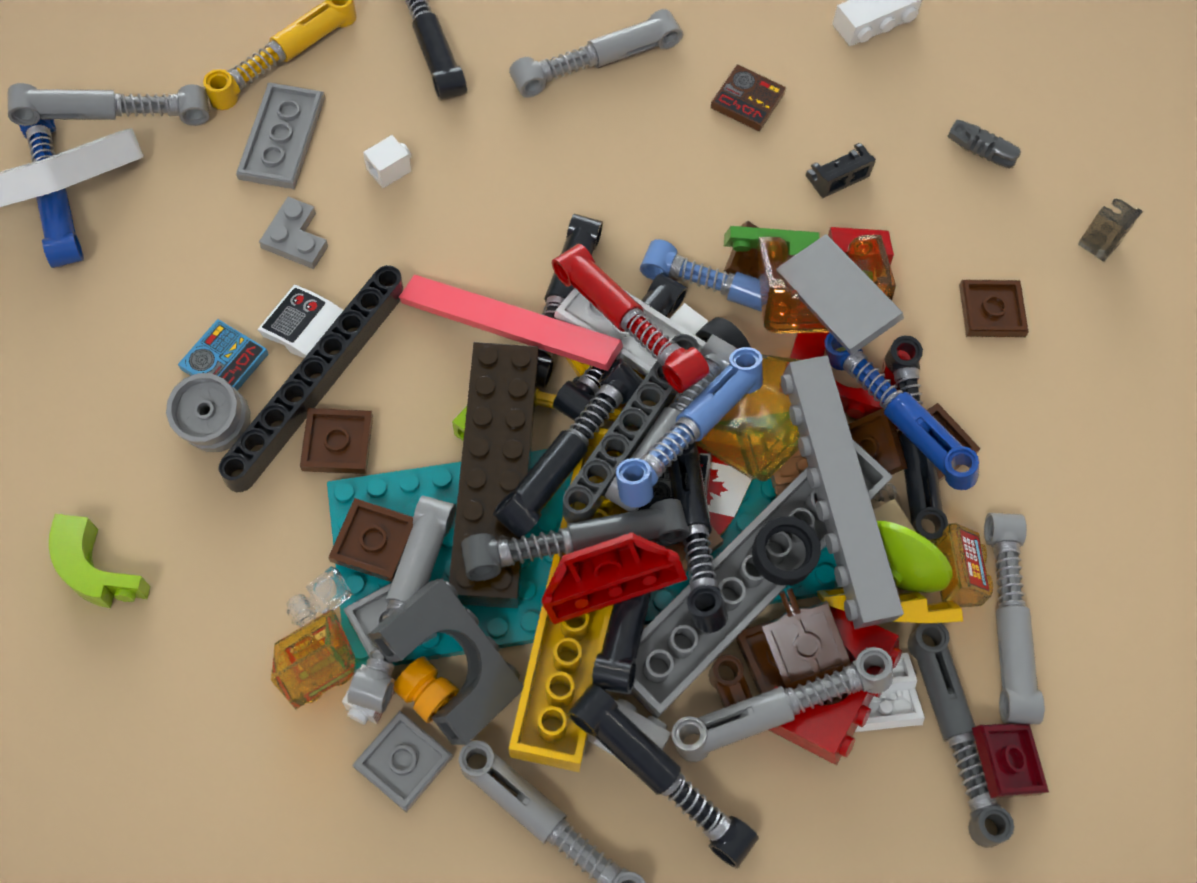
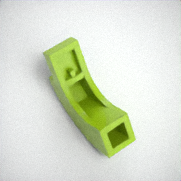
(71, 554)

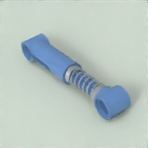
(663, 258)
(741, 376)

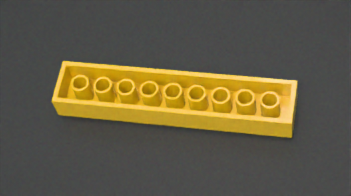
(561, 668)

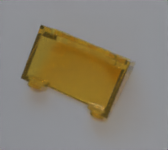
(758, 430)

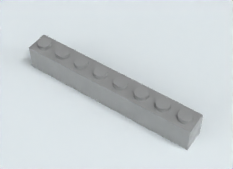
(841, 493)

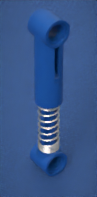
(60, 241)
(909, 417)

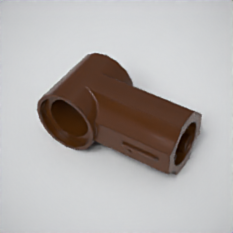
(733, 690)

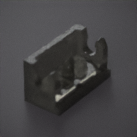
(1109, 229)

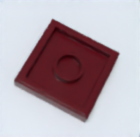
(1010, 760)

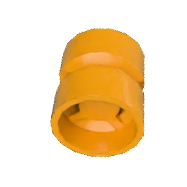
(420, 685)

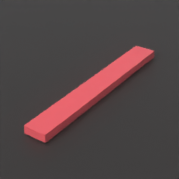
(512, 322)

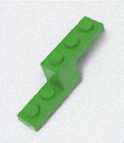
(747, 237)

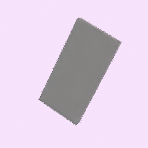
(280, 135)
(839, 294)

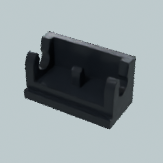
(842, 171)

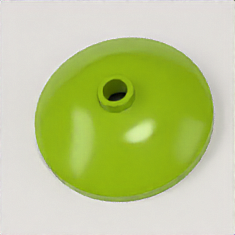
(914, 560)

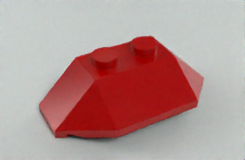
(609, 575)

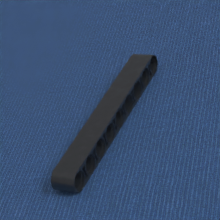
(311, 389)

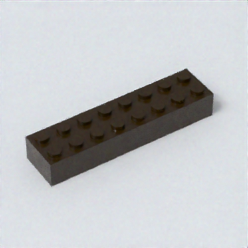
(493, 461)

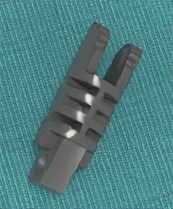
(984, 144)

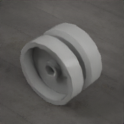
(207, 412)

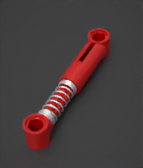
(680, 365)

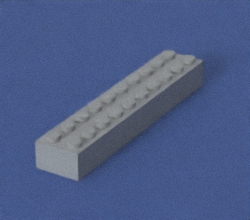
(671, 645)

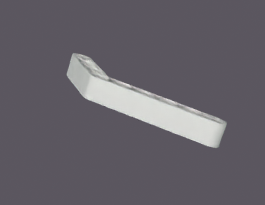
(68, 167)

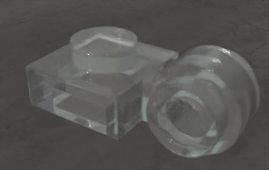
(325, 592)

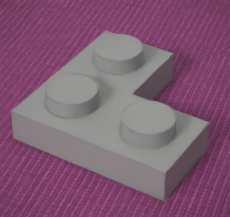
(288, 237)

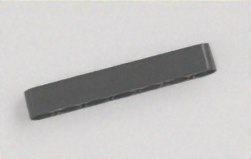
(621, 440)

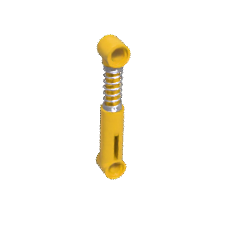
(224, 86)

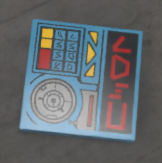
(224, 354)

